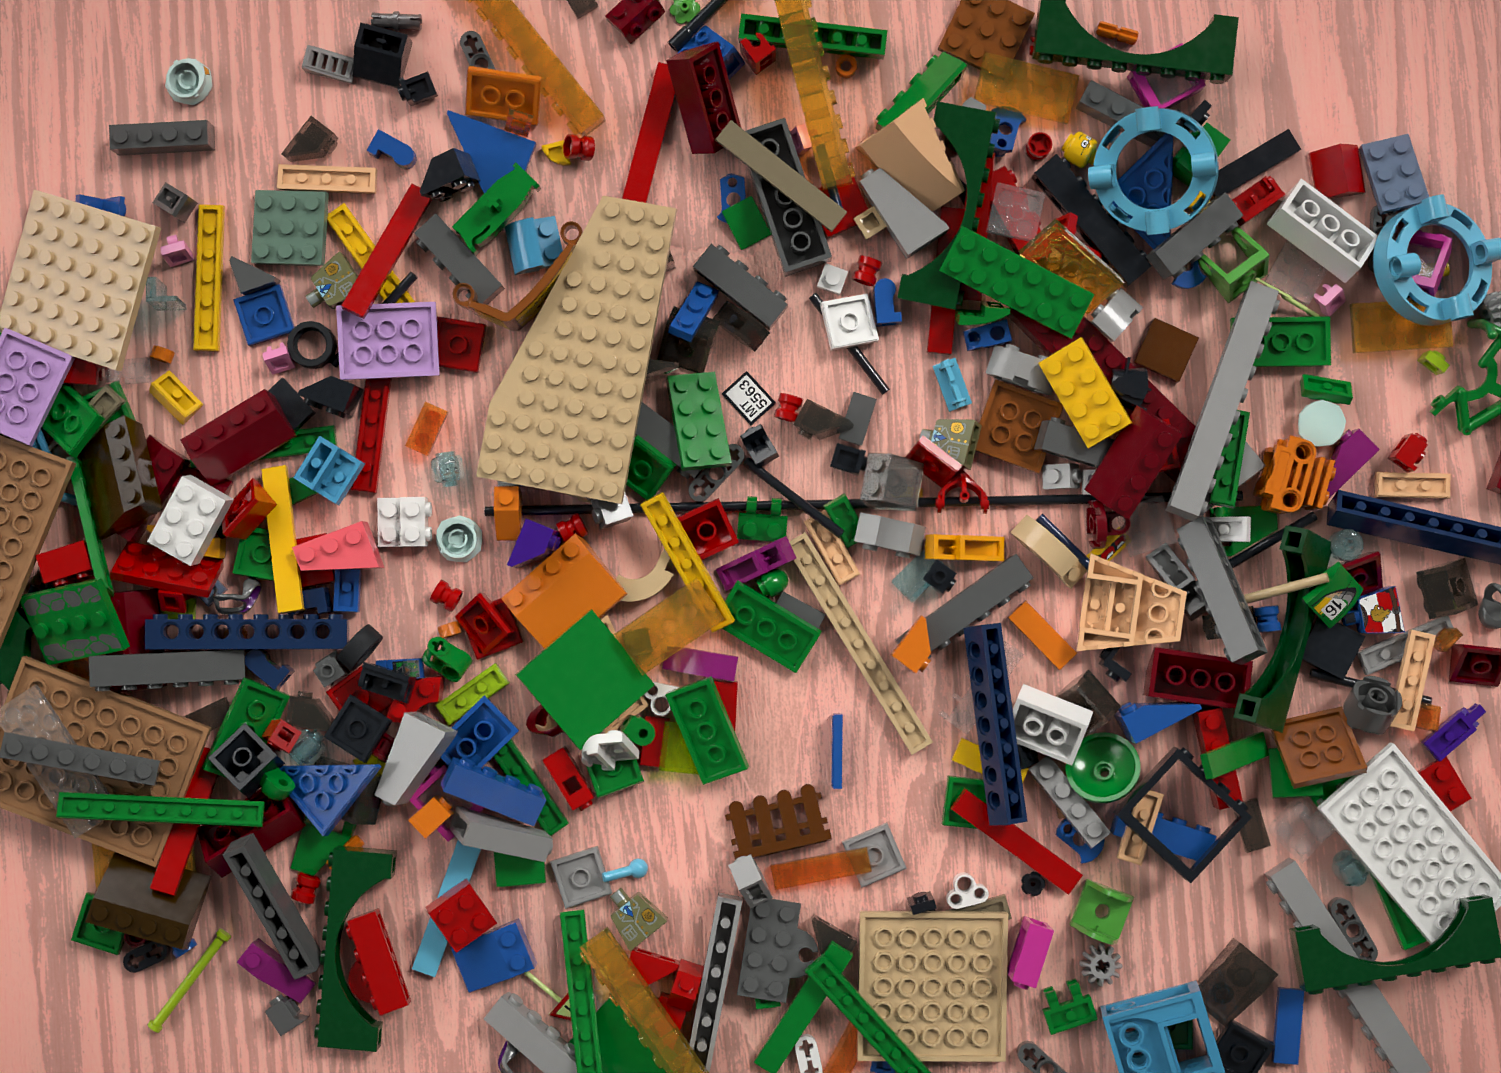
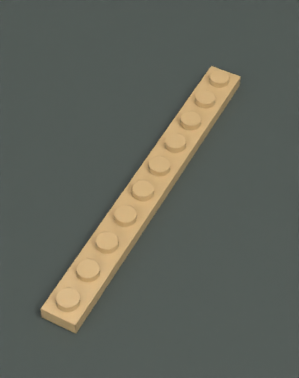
(859, 644)

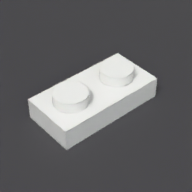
(1232, 528)

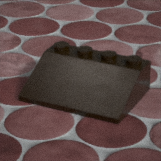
(120, 476)
(131, 907)

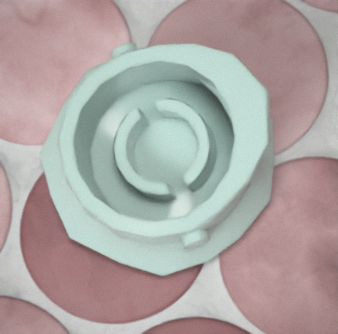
(188, 81)
(1321, 423)
(459, 539)

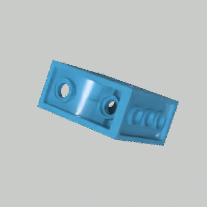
(1150, 1017)

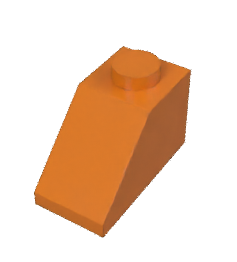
(507, 512)
(914, 647)
(432, 816)

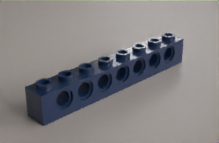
(157, 637)
(995, 724)

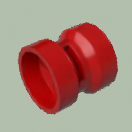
(1039, 141)
(579, 147)
(867, 269)
(789, 405)
(571, 527)
(445, 595)
(305, 888)

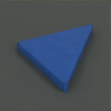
(491, 148)
(1150, 183)
(328, 790)

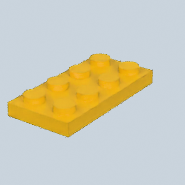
(1085, 393)

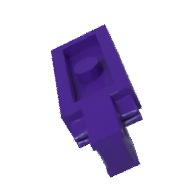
(1453, 731)

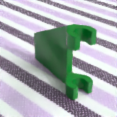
(1262, 524)
(314, 848)

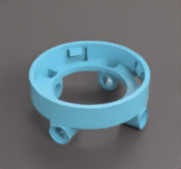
(1203, 160)
(1396, 268)

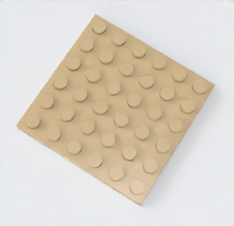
(79, 279)
(936, 982)

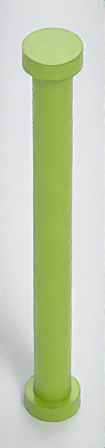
(156, 1024)

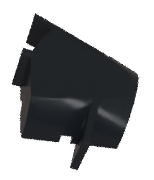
(1130, 385)

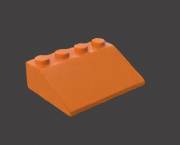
(563, 591)

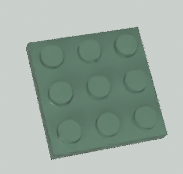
(289, 228)

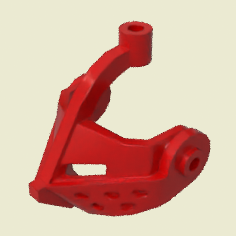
(962, 480)

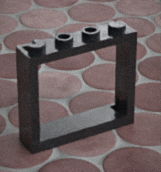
(1219, 789)

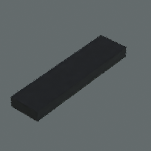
(1256, 162)

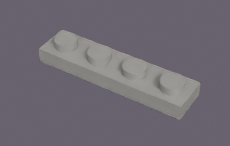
(1069, 802)

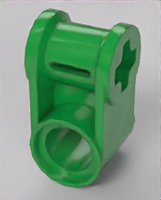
(448, 660)

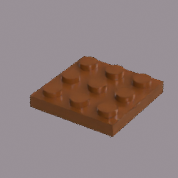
(984, 28)
(1013, 424)
(1319, 748)

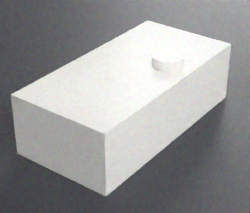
(1323, 230)

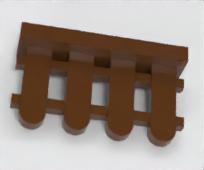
(790, 825)

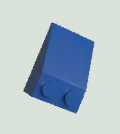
(1146, 719)
(480, 734)
(495, 956)

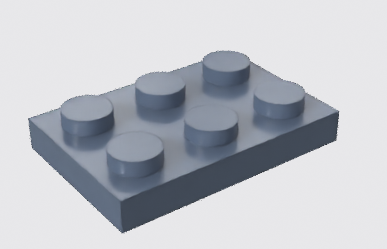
(1394, 173)

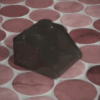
(693, 354)
(891, 482)
(1446, 589)
(1092, 695)

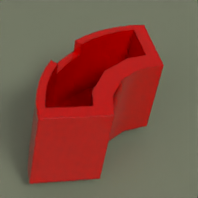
(424, 692)

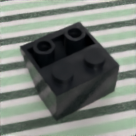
(380, 55)
(449, 174)
(335, 394)

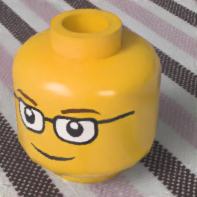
(1080, 149)

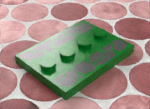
(74, 621)

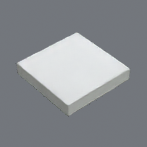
(849, 322)

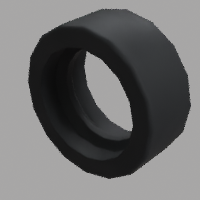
(302, 328)
(360, 647)

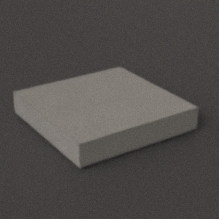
(882, 851)
(581, 877)

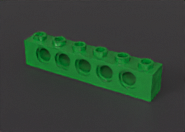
(834, 37)

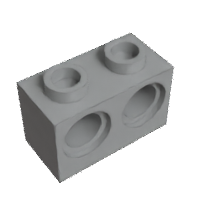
(750, 881)

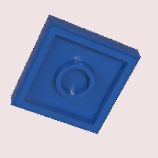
(264, 315)

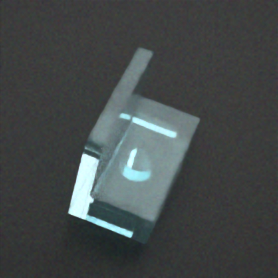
(157, 296)
(910, 579)

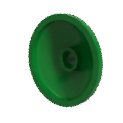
(1099, 754)

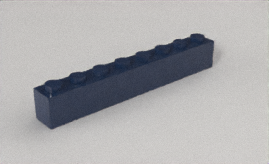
(1415, 526)

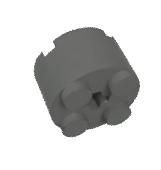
(1372, 705)

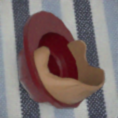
(542, 723)

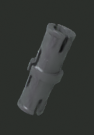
(397, 21)

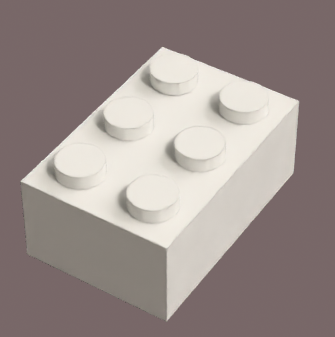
(190, 520)
(1049, 724)

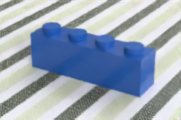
(493, 791)
(1175, 835)

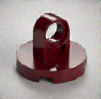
(1100, 524)

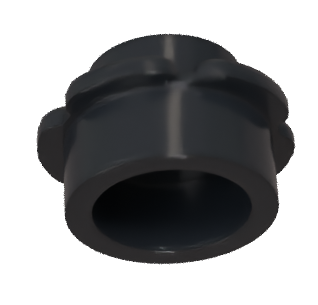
(1026, 883)

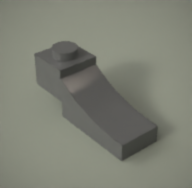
(1174, 573)

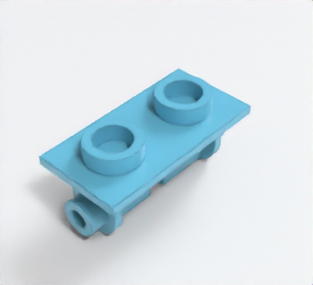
(952, 384)

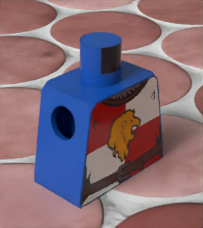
(1376, 612)

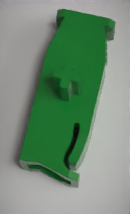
(496, 208)

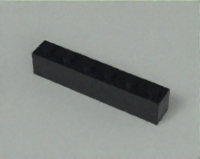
(1093, 223)

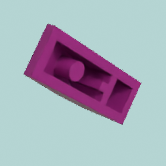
(1350, 456)
(271, 969)

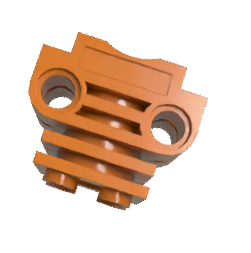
(1298, 480)

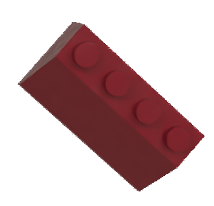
(703, 95)
(238, 437)
(1133, 462)
(167, 467)
(132, 611)
(1196, 678)
(279, 822)

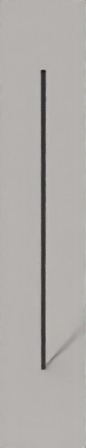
(856, 504)

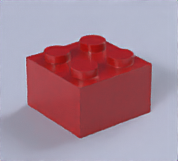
(66, 564)
(461, 915)

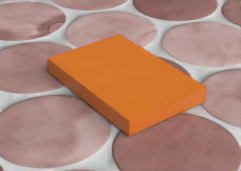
(494, 92)

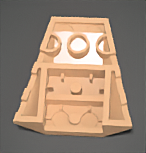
(915, 157)
(1127, 608)

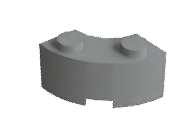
(1115, 314)
(1018, 369)
(889, 534)

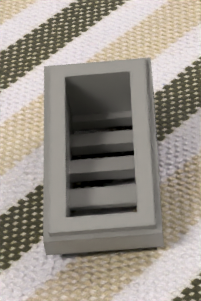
(308, 60)

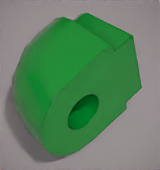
(773, 582)
(638, 730)
(277, 785)

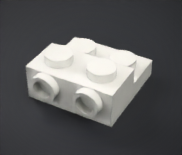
(404, 522)

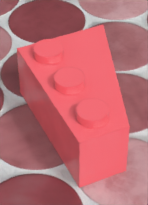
(340, 550)

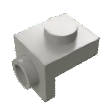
(1061, 476)

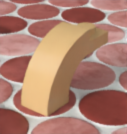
(1049, 550)
(649, 585)

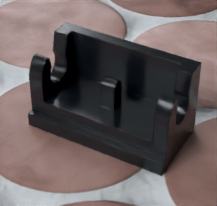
(386, 682)

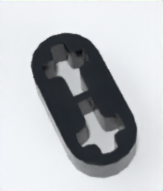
(149, 960)

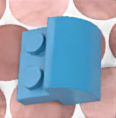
(533, 244)
(329, 470)

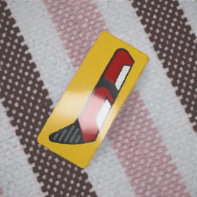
(1113, 546)

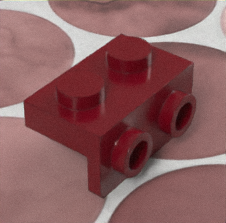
(634, 17)

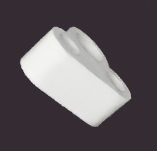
(662, 689)
(966, 897)

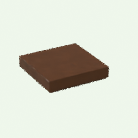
(1166, 350)

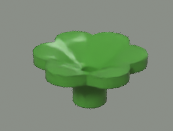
(684, 14)

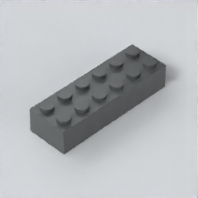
(795, 233)

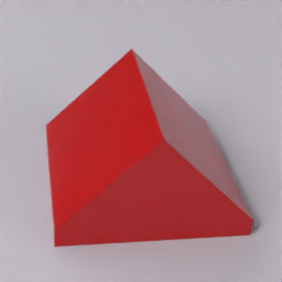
(1337, 171)
(247, 511)
(708, 529)
(484, 623)

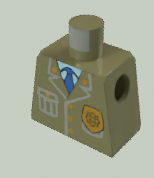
(332, 282)
(956, 438)
(635, 917)

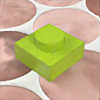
(1434, 362)

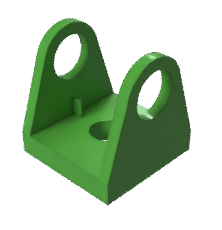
(1235, 282)
(1106, 928)

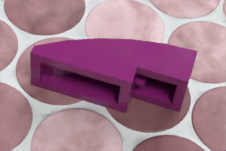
(756, 563)
(702, 663)

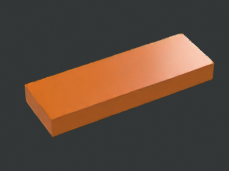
(1042, 635)

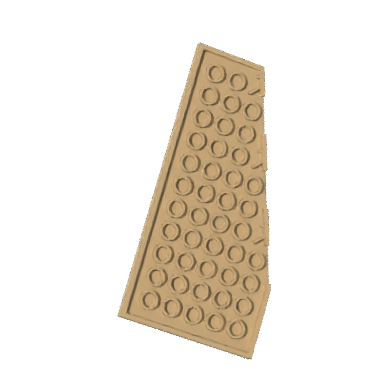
(580, 375)

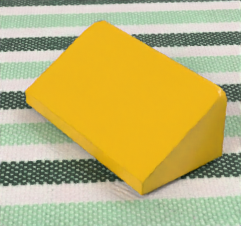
(175, 397)

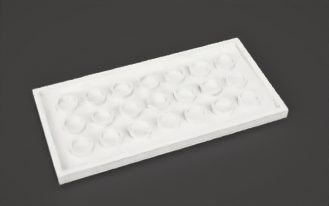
(1410, 842)

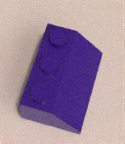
(534, 544)

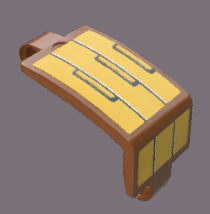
(532, 303)

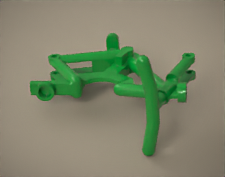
(1462, 396)

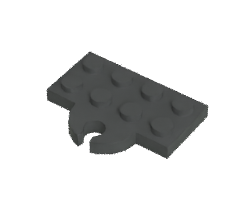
(773, 950)

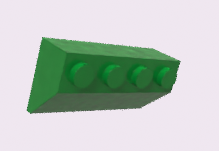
(932, 85)

